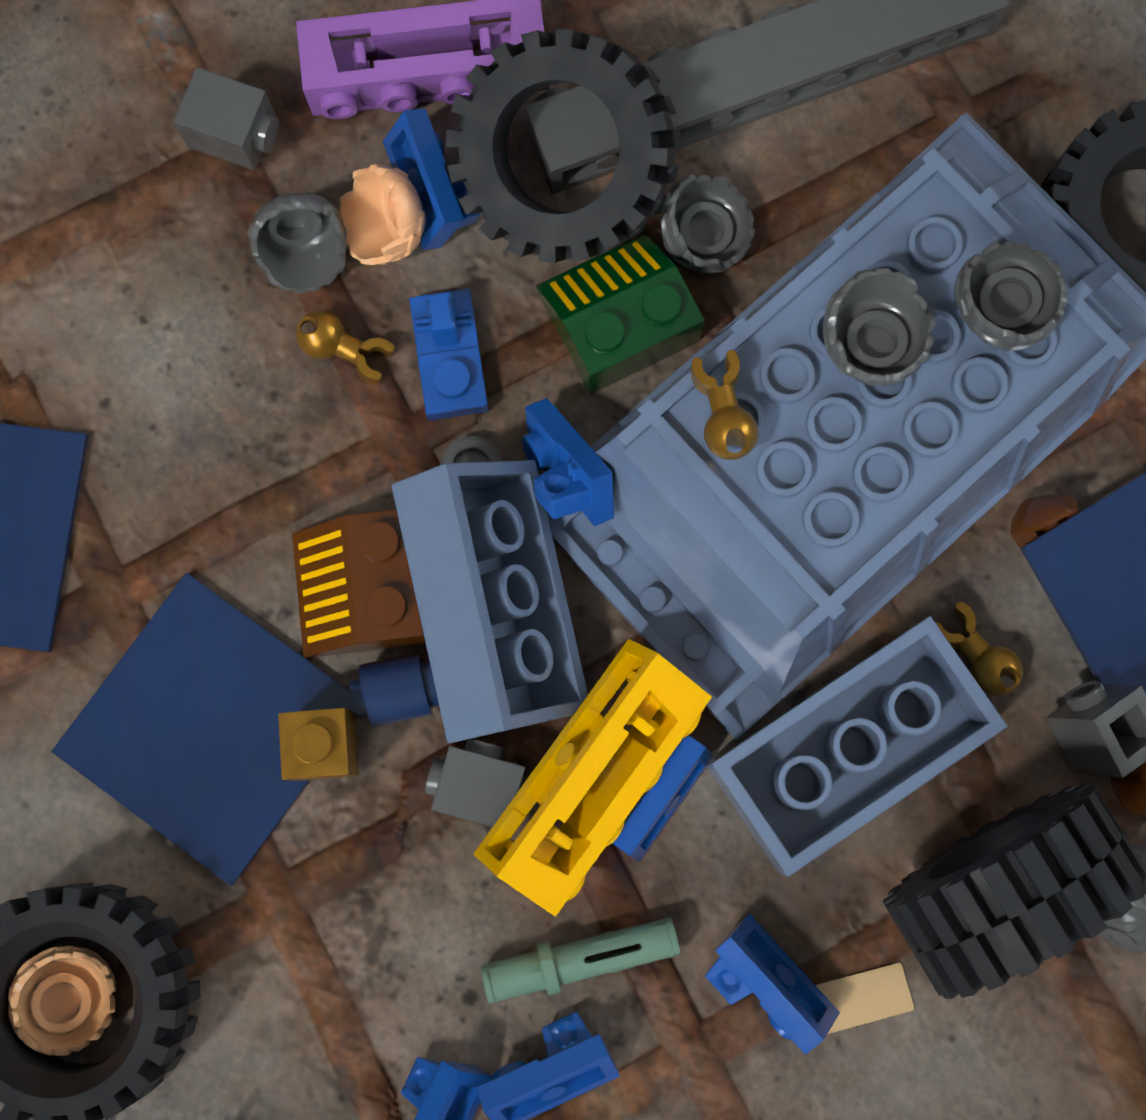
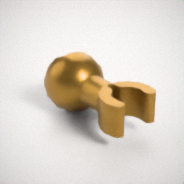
(332, 340)
(728, 421)
(987, 661)

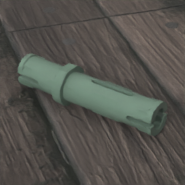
(565, 963)

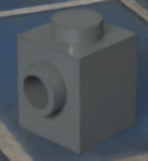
(226, 119)
(1102, 728)
(474, 782)

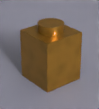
(318, 744)

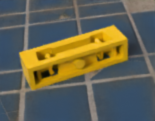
(593, 777)

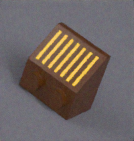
(355, 586)

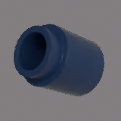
(394, 689)

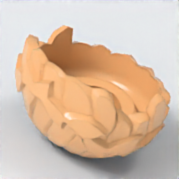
(382, 215)
(62, 1000)

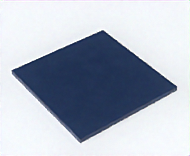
(37, 515)
(1098, 581)
(193, 728)

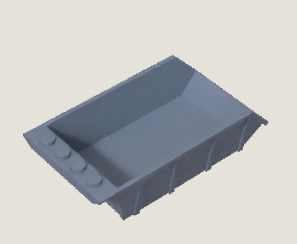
(853, 486)

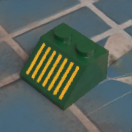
(622, 312)

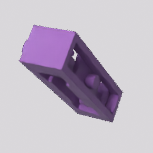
(418, 52)

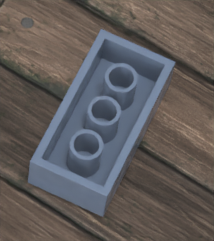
(489, 597)
(856, 747)

